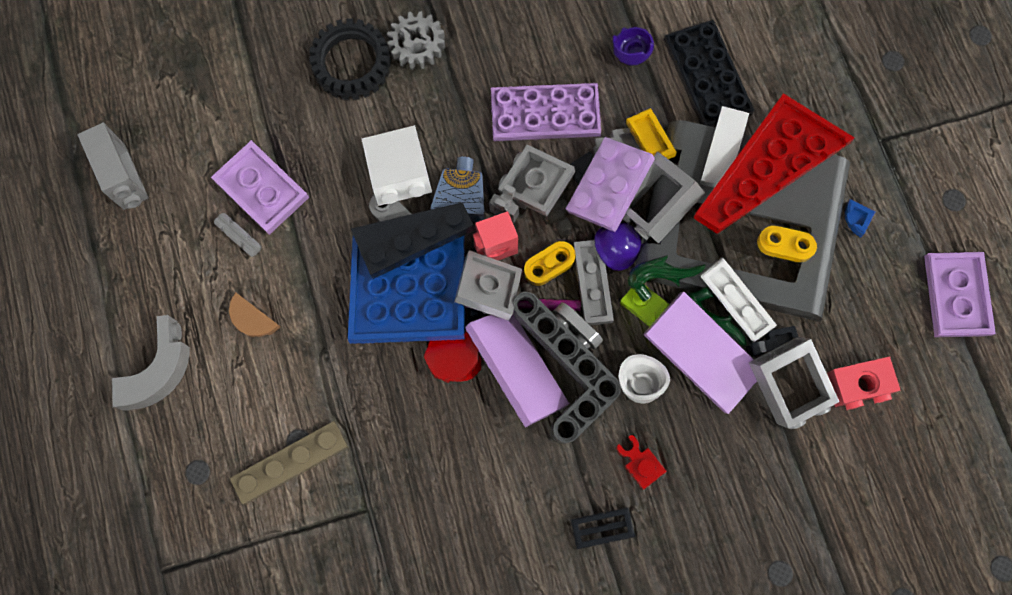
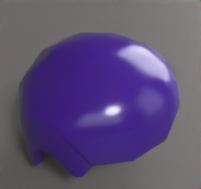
(633, 45)

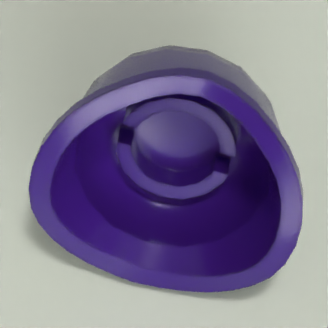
(618, 248)

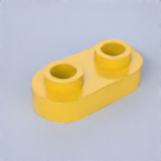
(788, 246)
(548, 263)

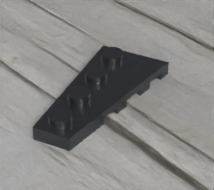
(405, 238)

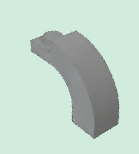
(161, 375)

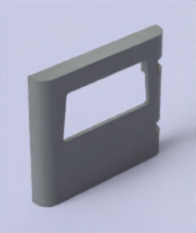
(808, 202)

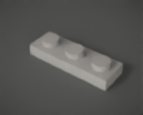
(592, 284)

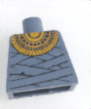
(461, 186)

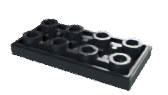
(707, 72)

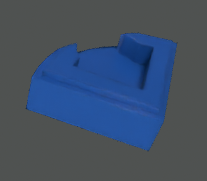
(858, 217)

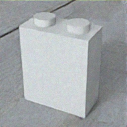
(396, 165)

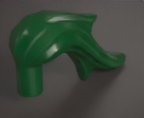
(658, 269)
(723, 322)

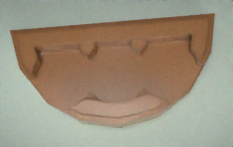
(250, 319)

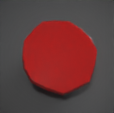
(453, 359)

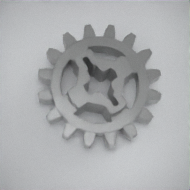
(416, 40)

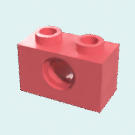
(496, 237)
(878, 375)

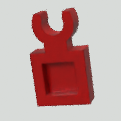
(643, 466)

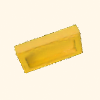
(650, 134)

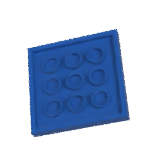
(410, 300)

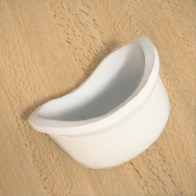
(643, 378)

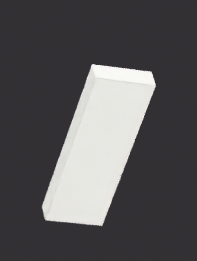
(724, 145)
(738, 299)

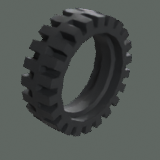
(344, 32)

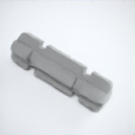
(237, 234)

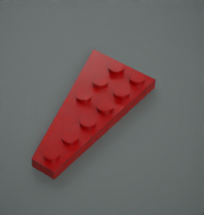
(778, 153)

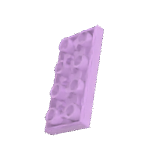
(545, 112)
(703, 352)
(517, 368)

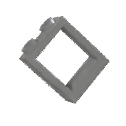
(113, 166)
(674, 209)
(778, 358)

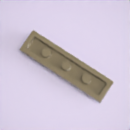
(289, 463)

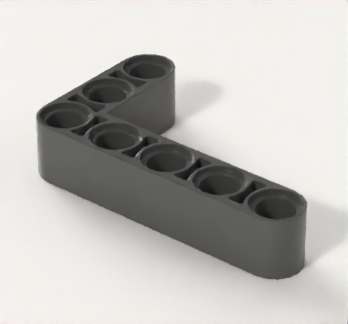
(570, 364)

